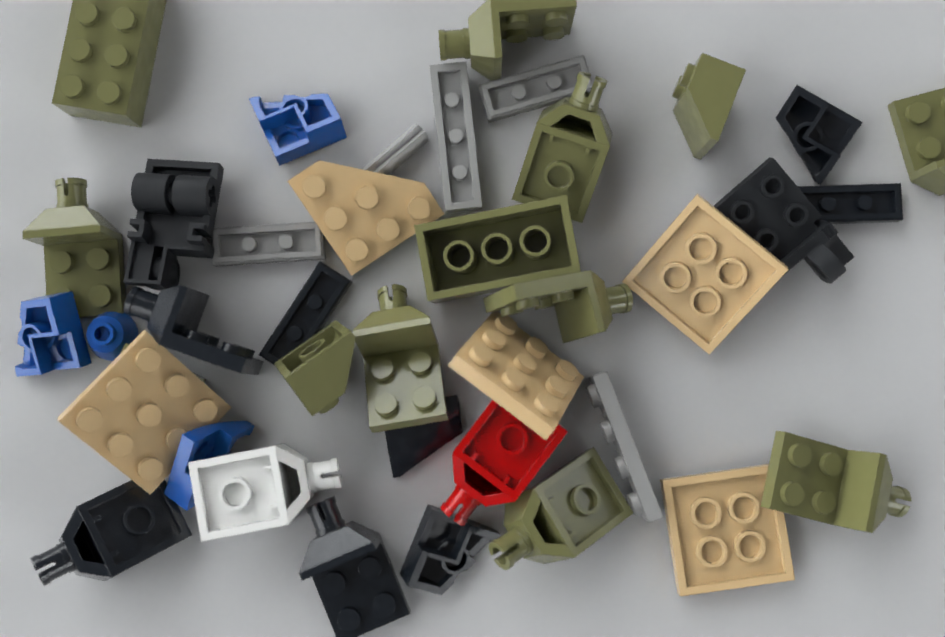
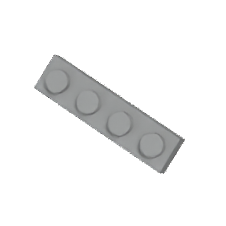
(455, 137)
(628, 461)

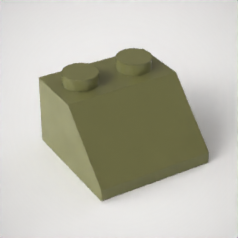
(705, 100)
(320, 367)

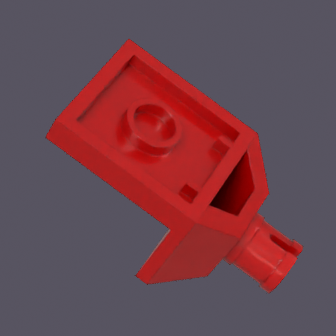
(496, 461)

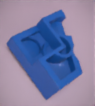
(298, 124)
(51, 335)
(201, 444)

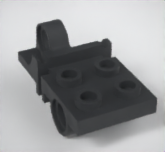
(174, 216)
(785, 221)

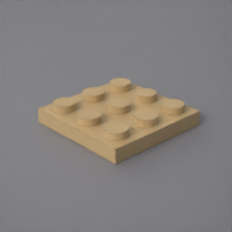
(704, 274)
(518, 373)
(141, 410)
(722, 532)

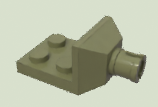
(505, 20)
(921, 137)
(567, 149)
(80, 251)
(579, 300)
(400, 364)
(831, 484)
(561, 514)

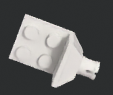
(256, 489)

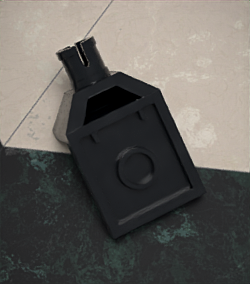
(174, 322)
(114, 534)
(351, 573)

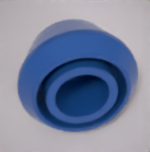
(110, 333)

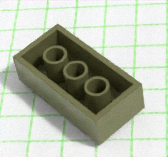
(109, 59)
(496, 249)

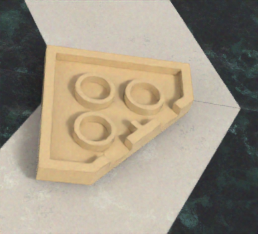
(362, 209)

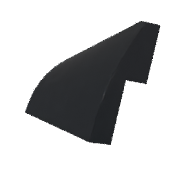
(816, 130)
(415, 443)
(443, 550)

